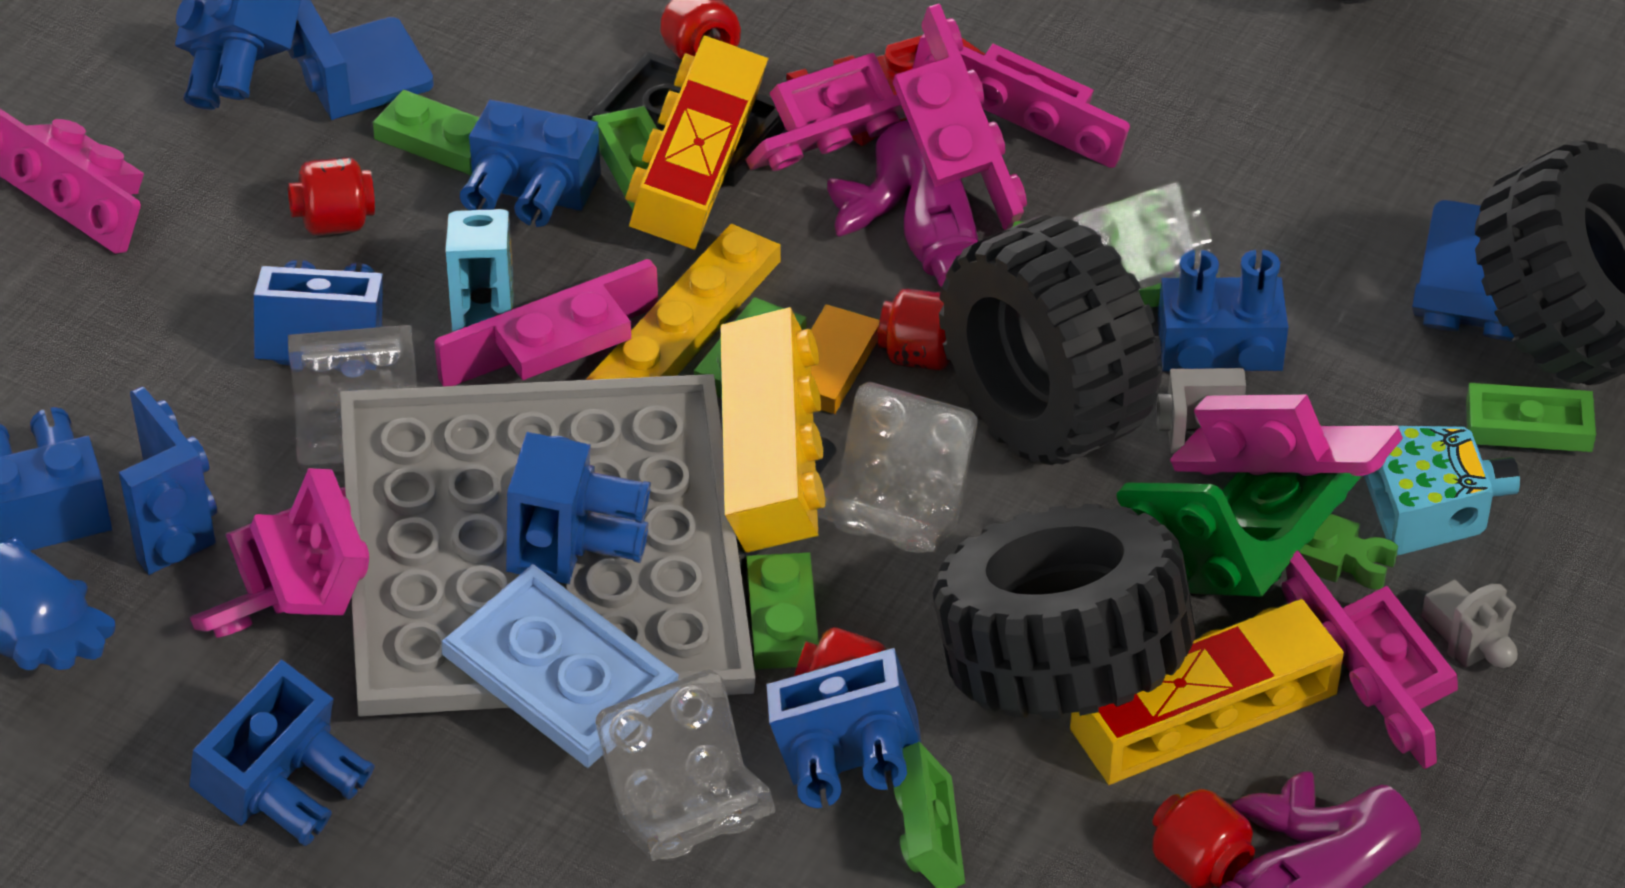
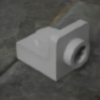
(1186, 391)

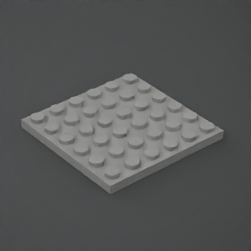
(431, 504)

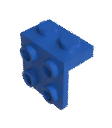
(359, 64)
(1450, 278)
(166, 491)

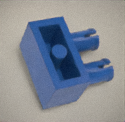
(227, 41)
(531, 156)
(312, 301)
(1223, 319)
(53, 489)
(554, 506)
(844, 721)
(262, 741)

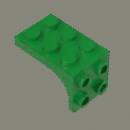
(1246, 532)

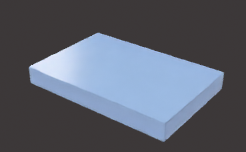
(553, 660)

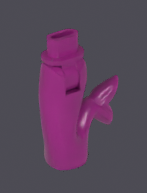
(935, 218)
(1338, 844)

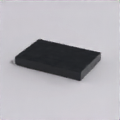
(648, 86)

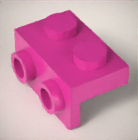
(314, 551)

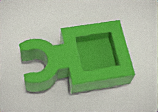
(1339, 549)

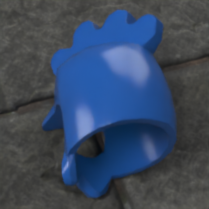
(46, 613)

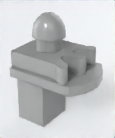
(1473, 623)

